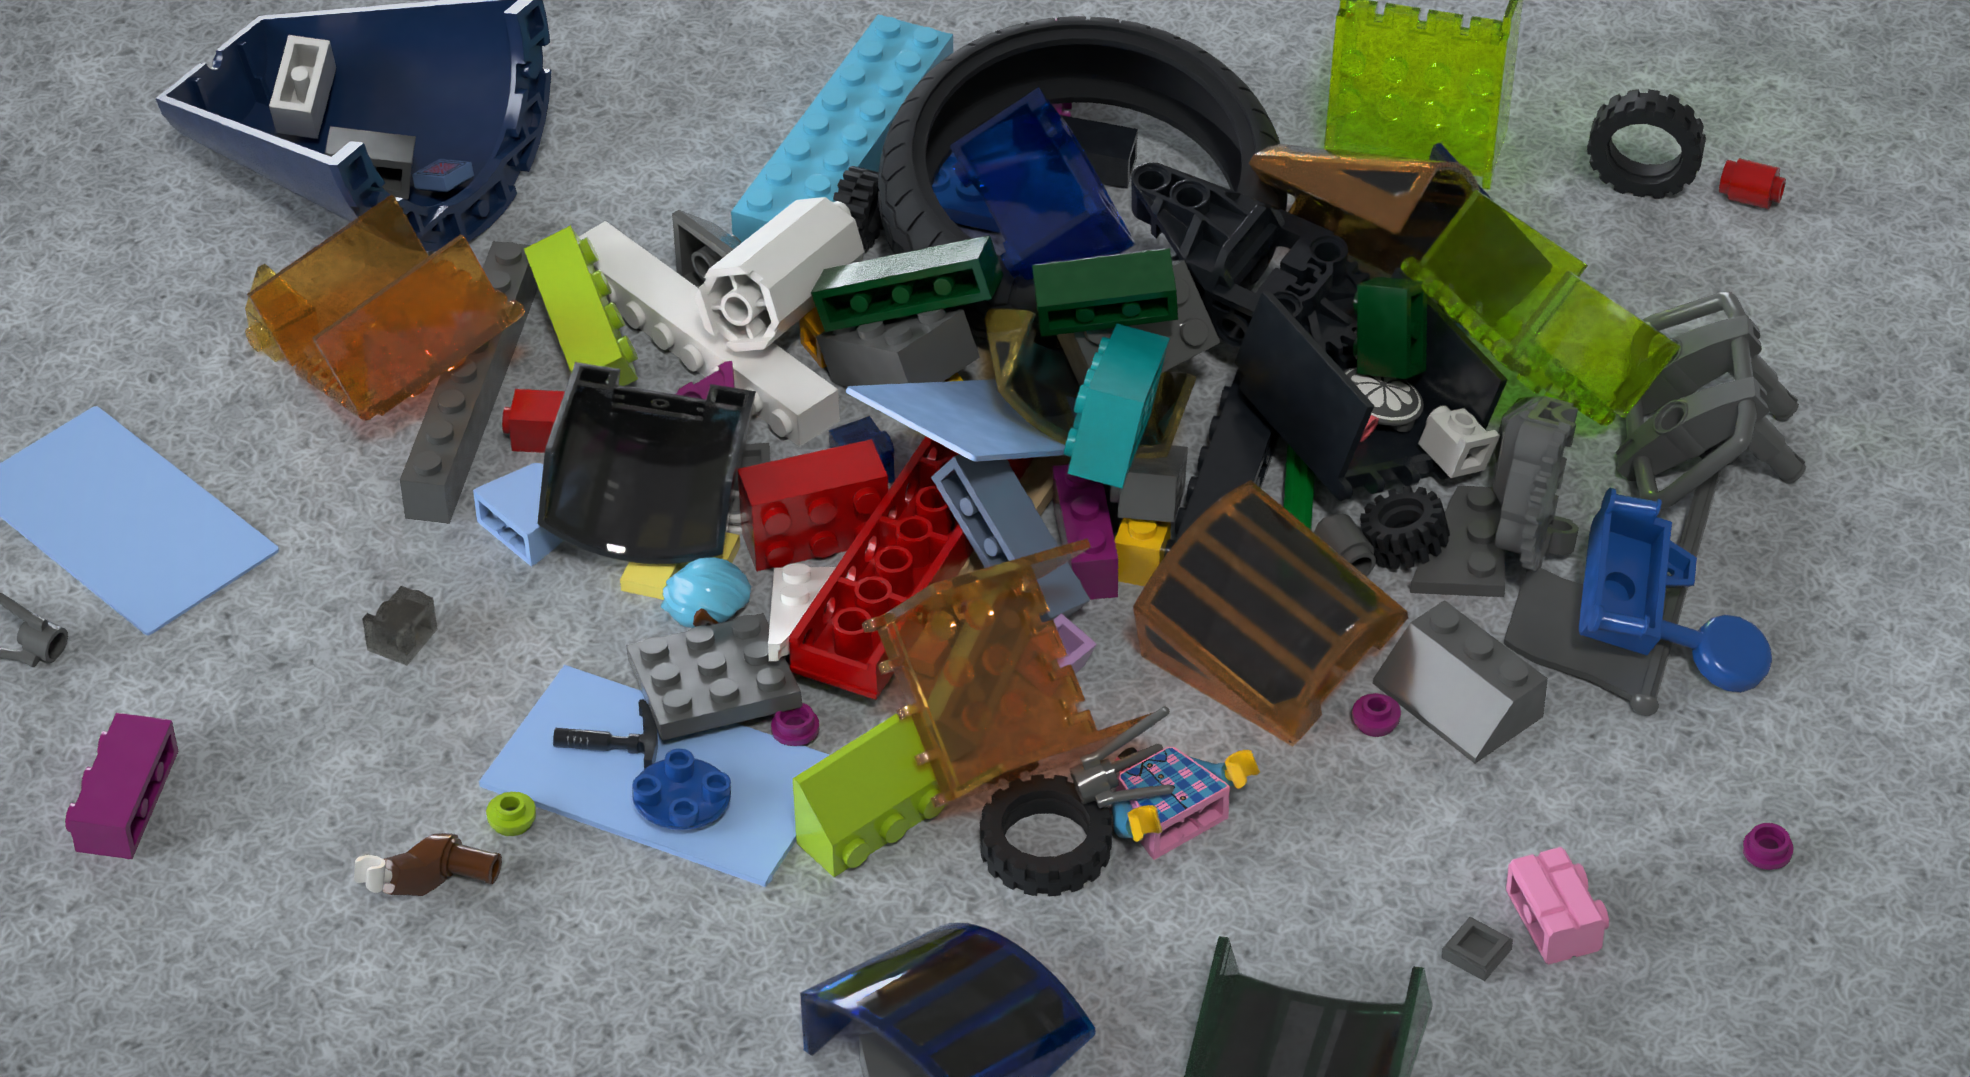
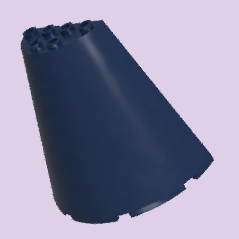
(436, 70)

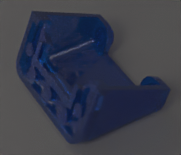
(1040, 188)

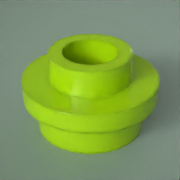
(511, 813)

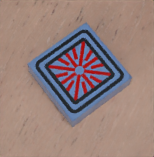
(443, 175)

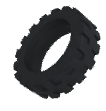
(1656, 111)
(1050, 873)

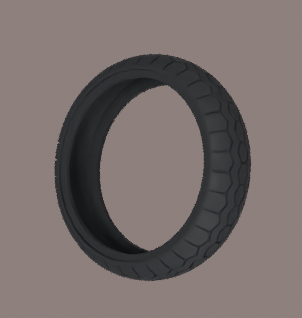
(1070, 63)

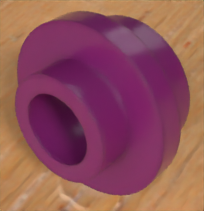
(1376, 714)
(795, 726)
(1768, 846)

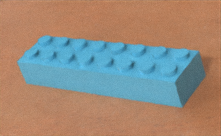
(844, 121)

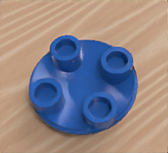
(681, 791)

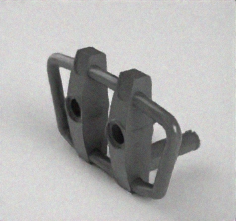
(1709, 416)

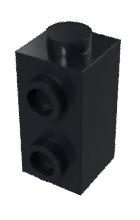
(1108, 147)

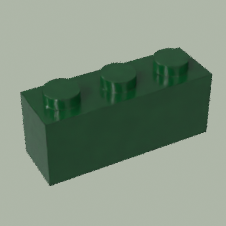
(1105, 292)

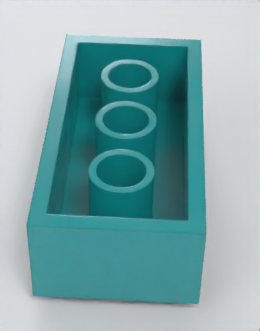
(1115, 405)

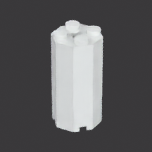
(770, 276)

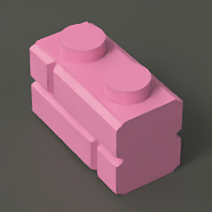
(1556, 905)

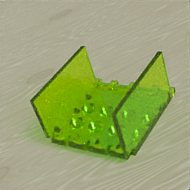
(1422, 83)
(1536, 314)

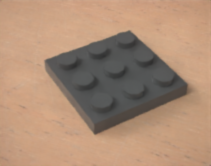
(712, 676)

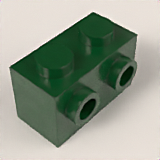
(1390, 327)

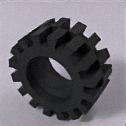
(860, 195)
(1405, 527)

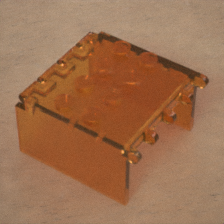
(379, 315)
(988, 677)

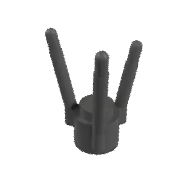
(37, 636)
(1096, 777)

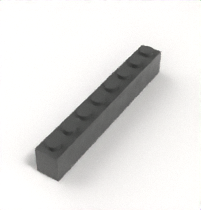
(465, 401)

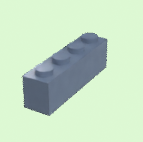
(1005, 525)

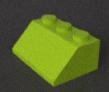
(864, 796)

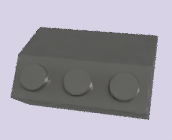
(1462, 682)

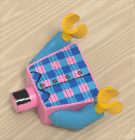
(1192, 808)

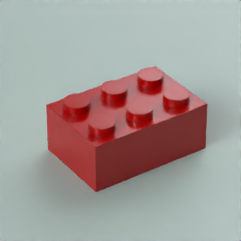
(809, 503)

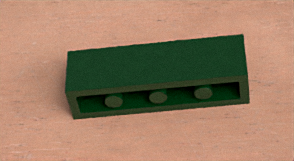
(907, 283)

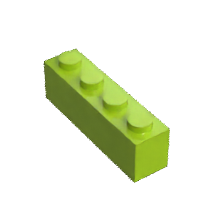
(579, 305)

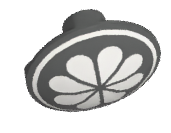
(1394, 399)

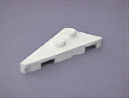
(792, 594)

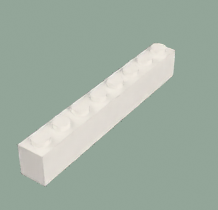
(664, 307)

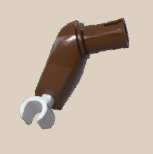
(426, 866)

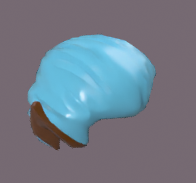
(706, 592)

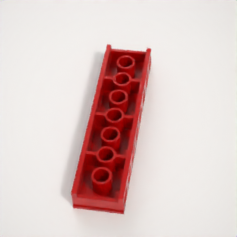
(904, 555)

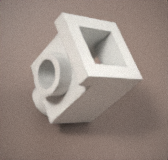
(1457, 441)

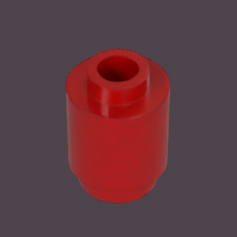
(1752, 183)

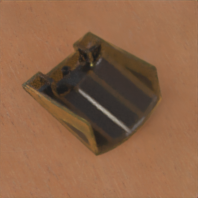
(1045, 389)

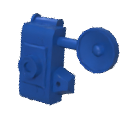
(1627, 588)

